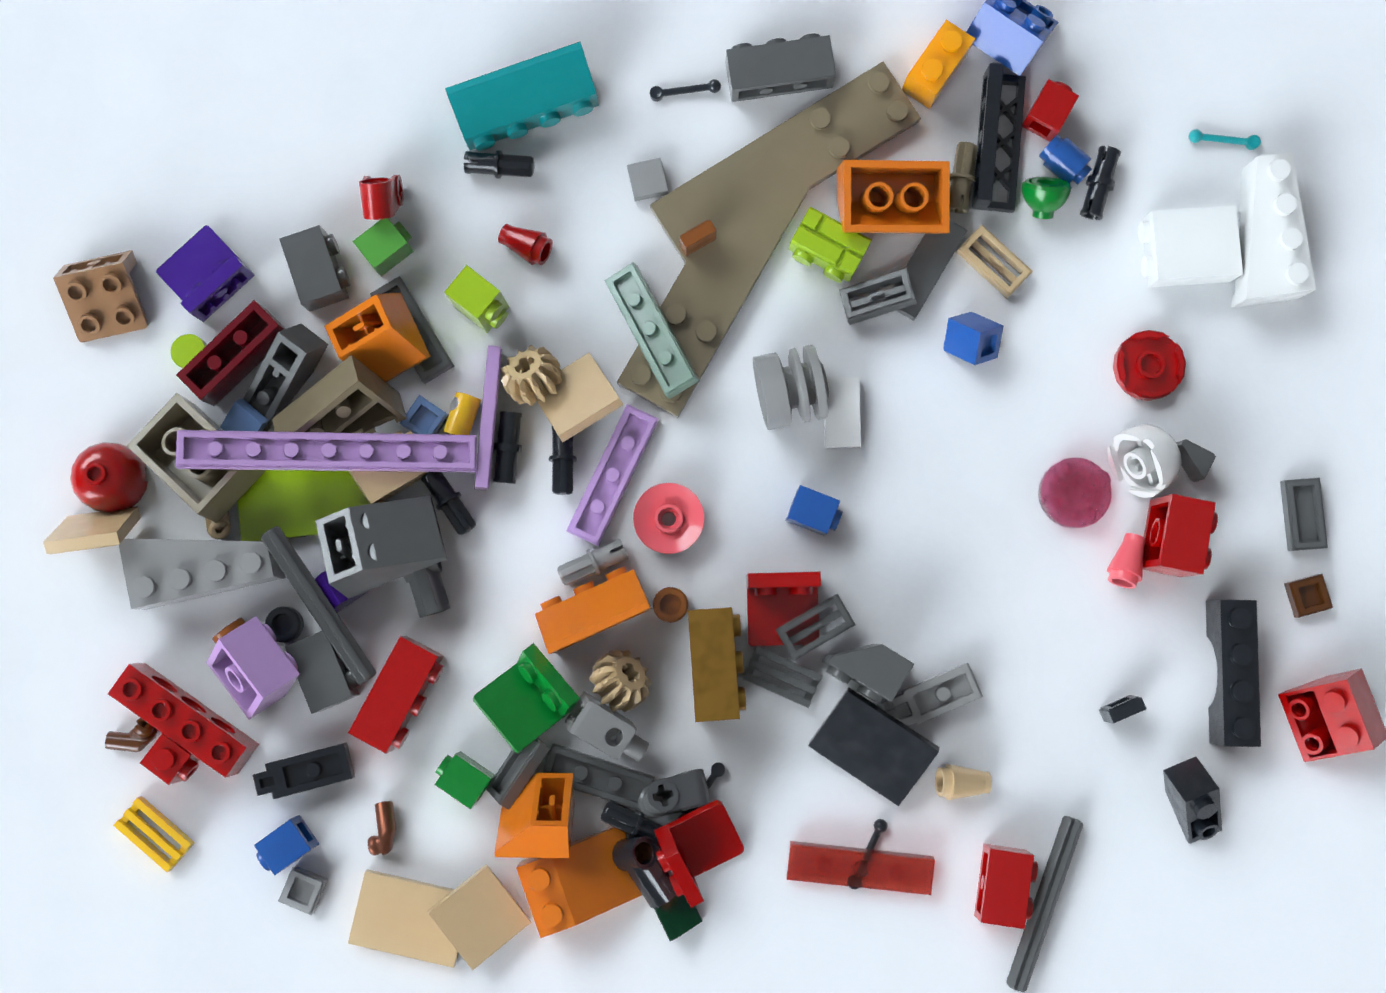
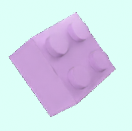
(253, 667)

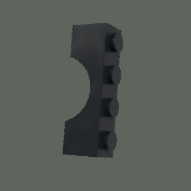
(1236, 704)

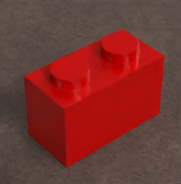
(1005, 886)

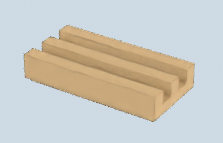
(984, 270)

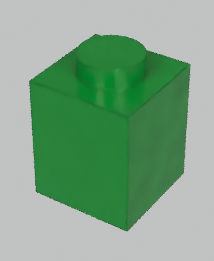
(463, 778)

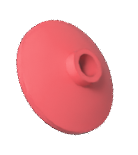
(668, 499)

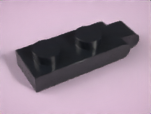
(305, 772)

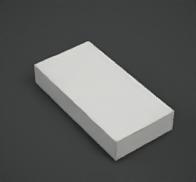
(844, 415)

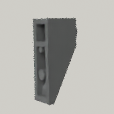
(284, 370)

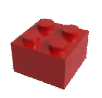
(1179, 535)

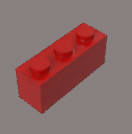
(397, 695)

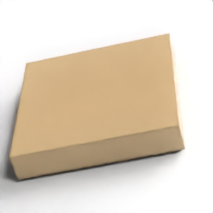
(580, 398)
(91, 530)
(479, 917)

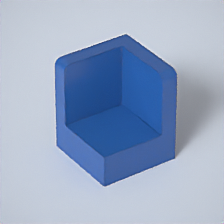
(973, 338)

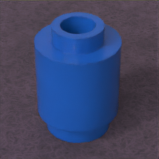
(1066, 160)

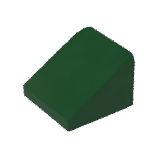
(677, 917)

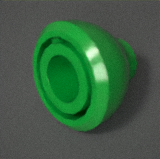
(1045, 195)

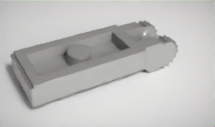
(936, 695)

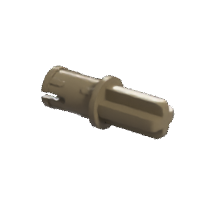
(962, 177)

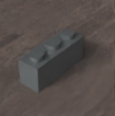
(780, 67)

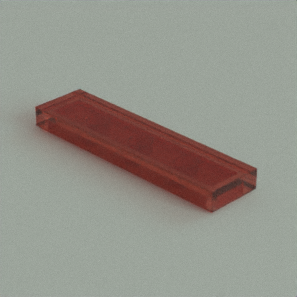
(860, 867)

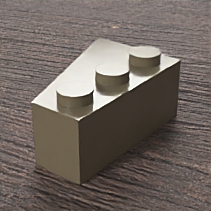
(343, 402)

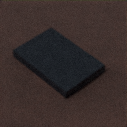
(874, 746)

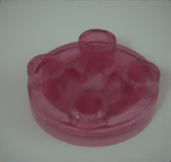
(1075, 492)

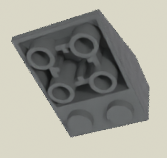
(379, 543)

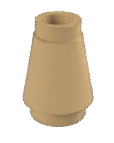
(961, 782)

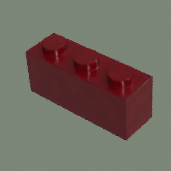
(231, 354)

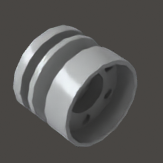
(791, 387)

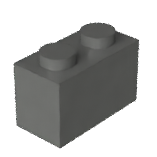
(315, 268)
(322, 673)

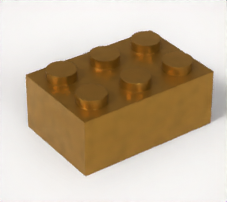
(716, 664)

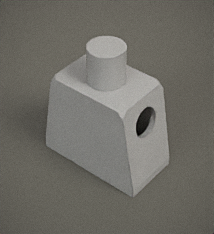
(592, 722)

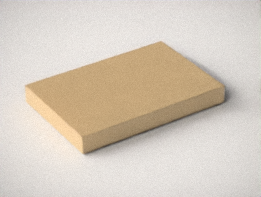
(396, 919)

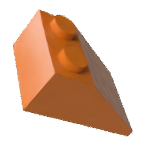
(576, 887)

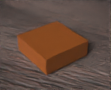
(697, 237)

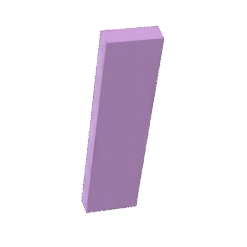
(488, 418)
(612, 475)

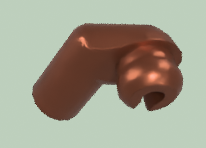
(386, 829)

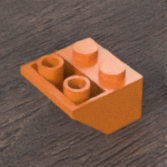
(379, 336)
(539, 819)

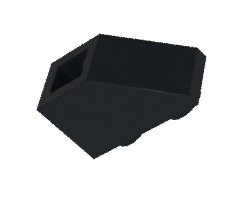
(1194, 799)

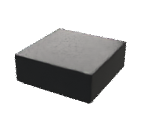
(1122, 708)

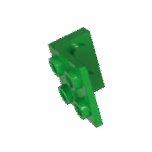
(526, 699)

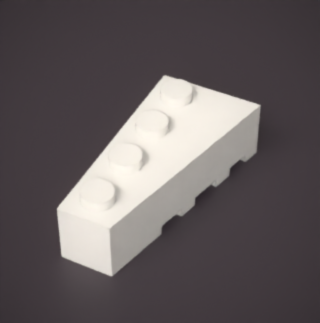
(1272, 234)

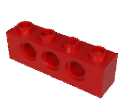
(183, 719)

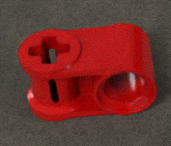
(381, 196)

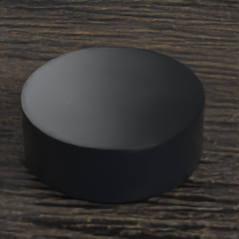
(285, 623)

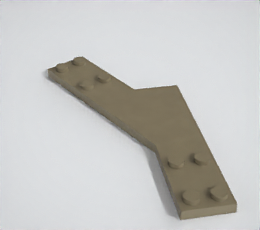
(751, 206)

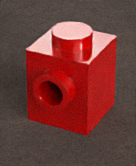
(170, 761)

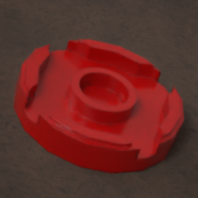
(1149, 365)

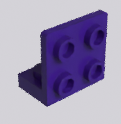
(204, 273)

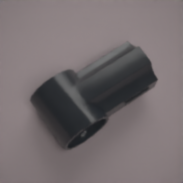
(644, 869)

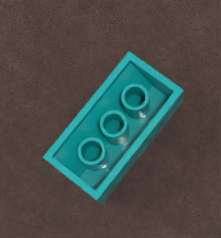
(523, 97)

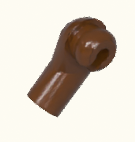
(133, 741)

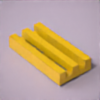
(144, 844)

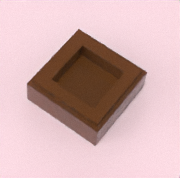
(1308, 595)

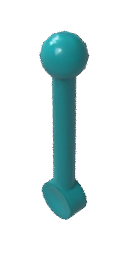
(1251, 142)

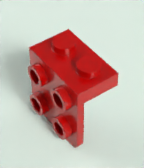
(695, 846)

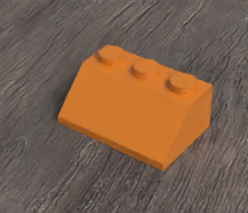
(894, 196)
(591, 610)

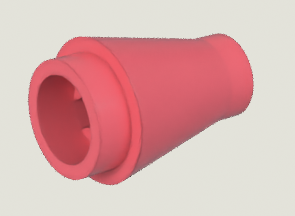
(1127, 564)

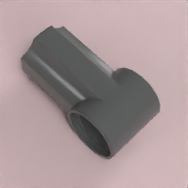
(428, 590)

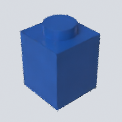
(814, 511)
(285, 845)

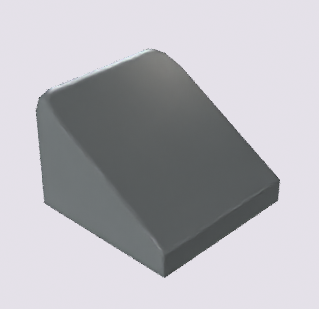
(1195, 460)

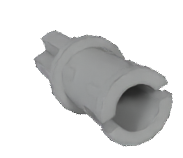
(592, 562)

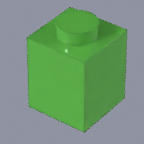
(384, 245)

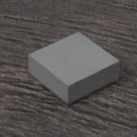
(647, 179)
(303, 890)

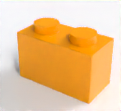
(938, 64)

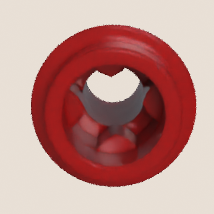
(527, 243)

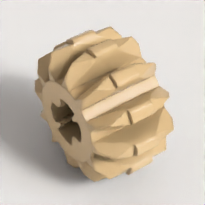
(531, 375)
(620, 680)

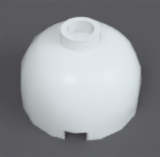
(1145, 459)

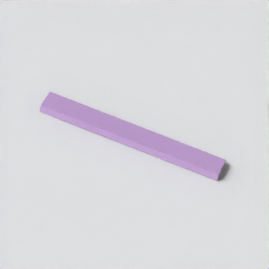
(325, 451)

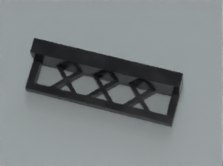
(990, 110)

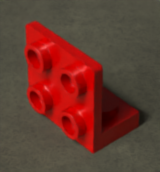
(777, 600)

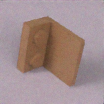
(101, 296)

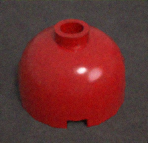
(108, 477)

